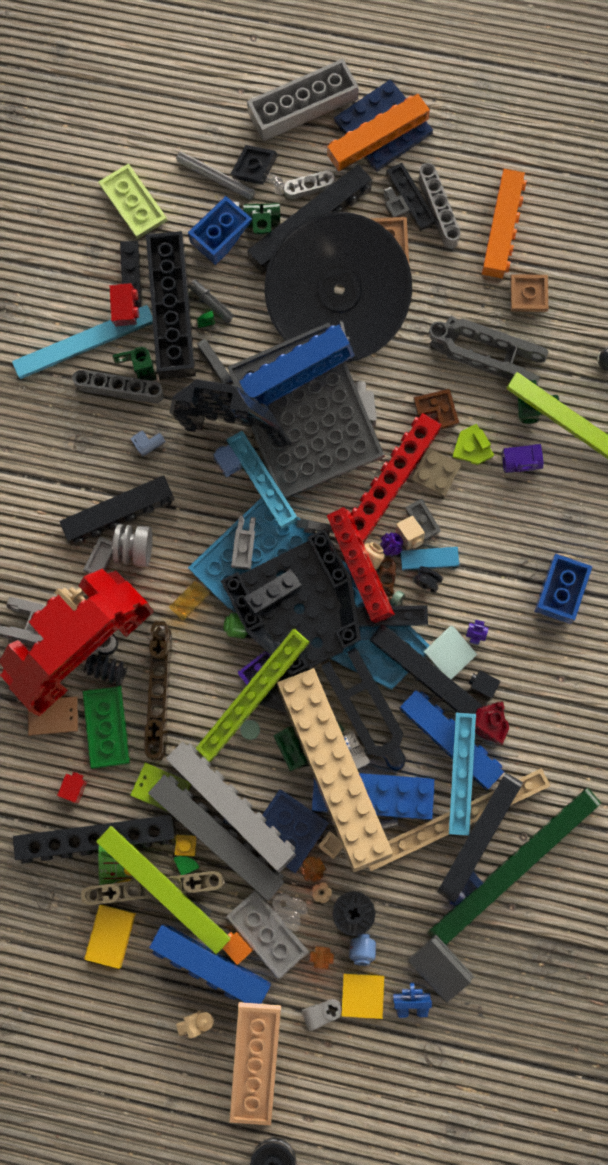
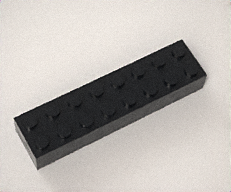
(170, 305)

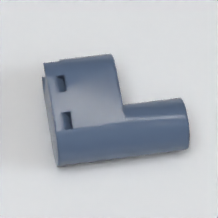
(146, 445)

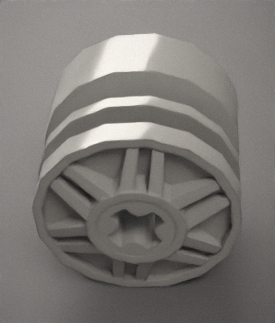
(129, 545)

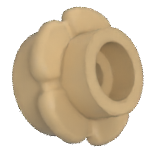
(316, 893)

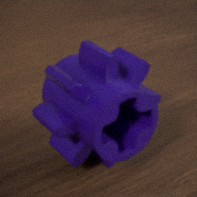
(391, 544)
(477, 632)

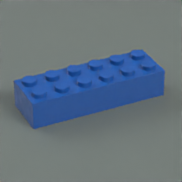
(298, 366)
(392, 796)
(205, 964)

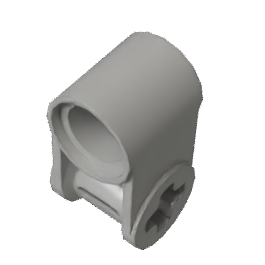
(317, 1015)

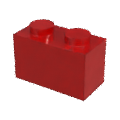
(123, 304)

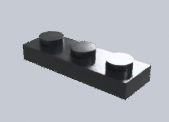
(272, 592)

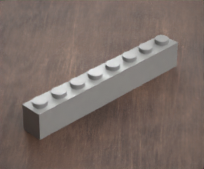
(231, 807)

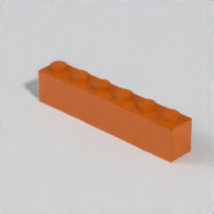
(378, 132)
(503, 223)

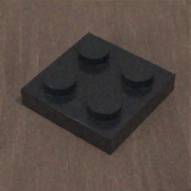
(254, 164)

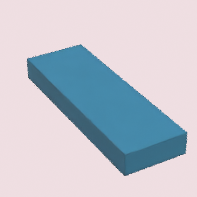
(429, 558)

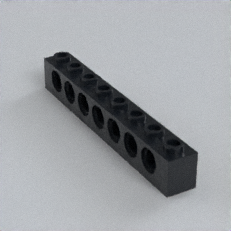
(23, 843)

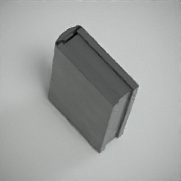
(441, 968)

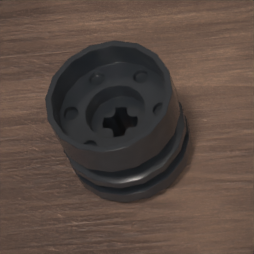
(342, 918)

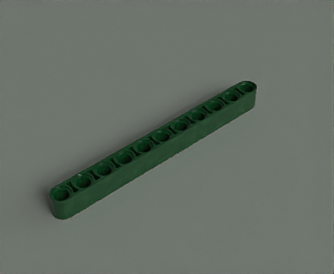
(515, 866)

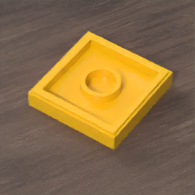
(363, 996)

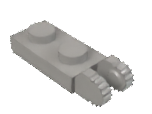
(243, 545)

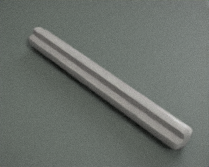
(215, 175)

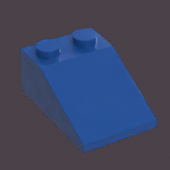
(219, 230)

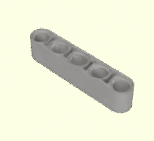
(439, 197)

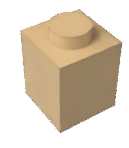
(410, 532)

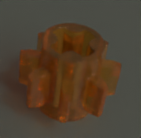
(312, 869)
(321, 957)

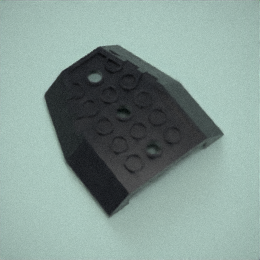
(227, 403)
(324, 593)

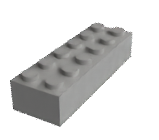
(303, 99)

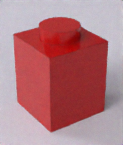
(72, 787)

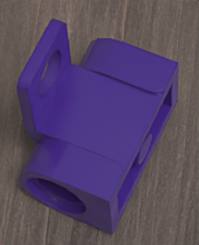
(522, 458)

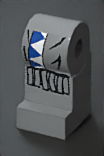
(356, 750)

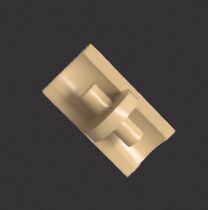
(71, 596)
(195, 1024)

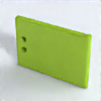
(148, 778)

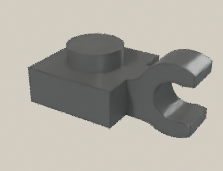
(395, 205)

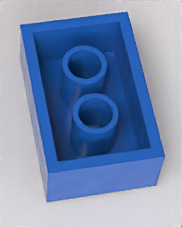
(563, 589)

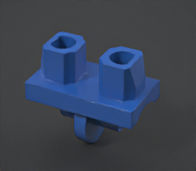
(412, 999)

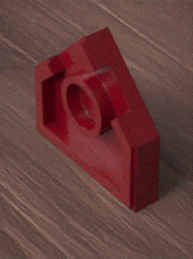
(492, 723)

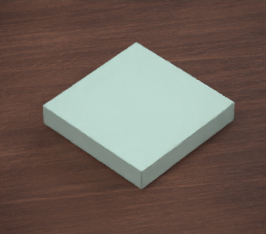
(450, 652)

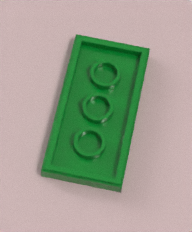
(106, 727)

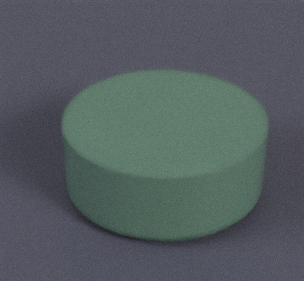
(397, 598)
(250, 730)

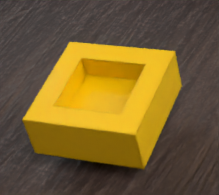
(185, 845)

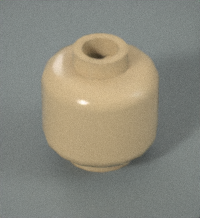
(375, 553)

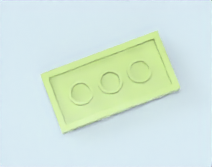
(132, 201)

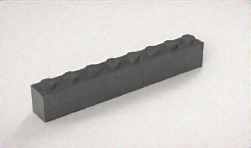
(216, 837)

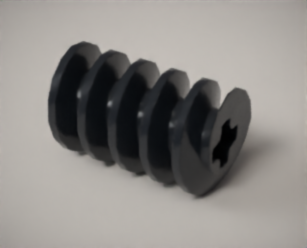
(105, 669)

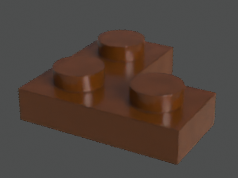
(439, 403)

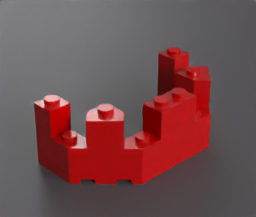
(70, 637)

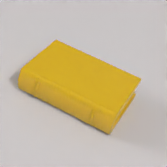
(110, 936)

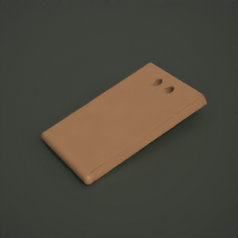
(56, 718)

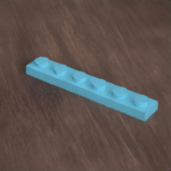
(262, 480)
(462, 774)

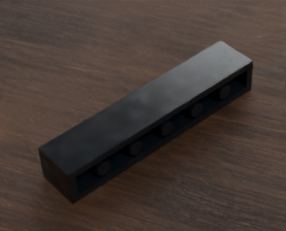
(117, 510)

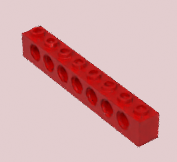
(423, 425)

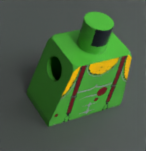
(110, 870)

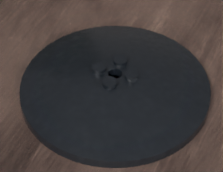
(344, 252)

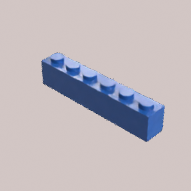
(442, 732)

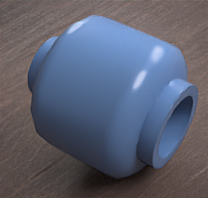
(362, 950)

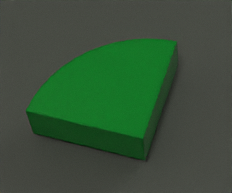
(205, 320)
(186, 865)

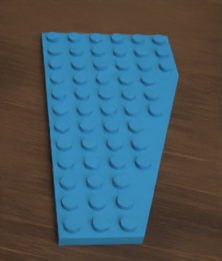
(273, 541)

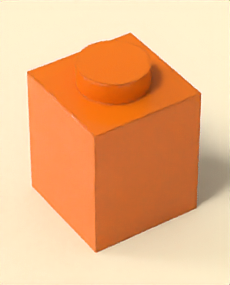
(237, 947)

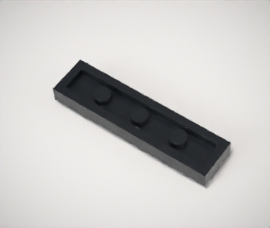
(406, 187)
(131, 266)
(403, 616)

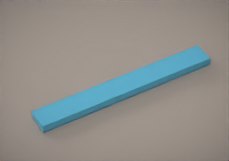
(78, 344)

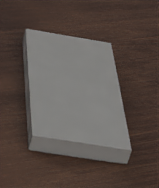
(276, 948)

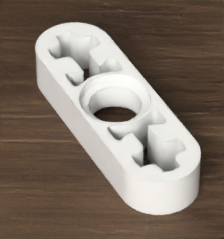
(308, 191)

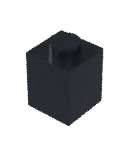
(484, 684)

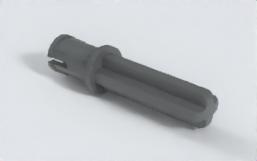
(211, 301)

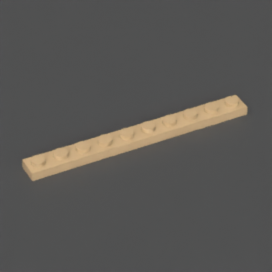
(439, 826)

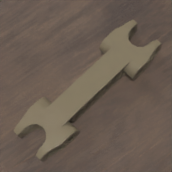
(123, 894)

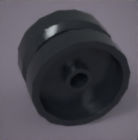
(275, 1151)

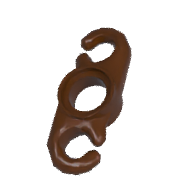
(391, 572)

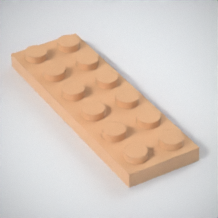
(255, 1063)

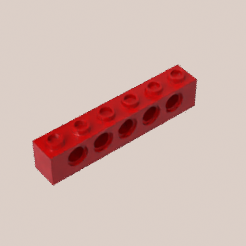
(360, 565)

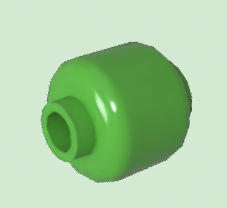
(234, 626)

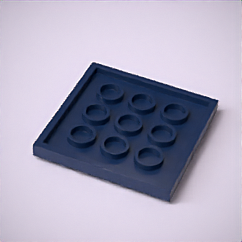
(367, 109)

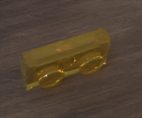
(189, 600)

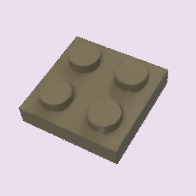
(436, 472)

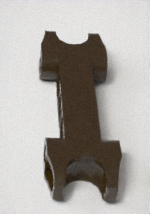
(163, 660)

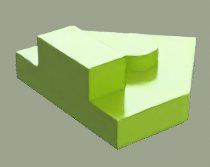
(473, 446)

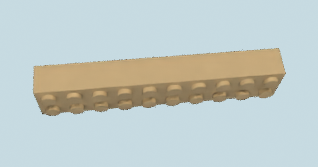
(334, 770)

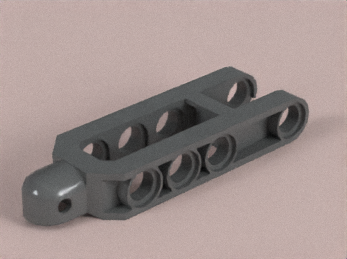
(514, 346)

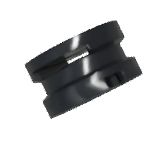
(428, 579)

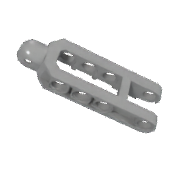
(29, 634)

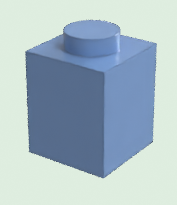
(227, 460)

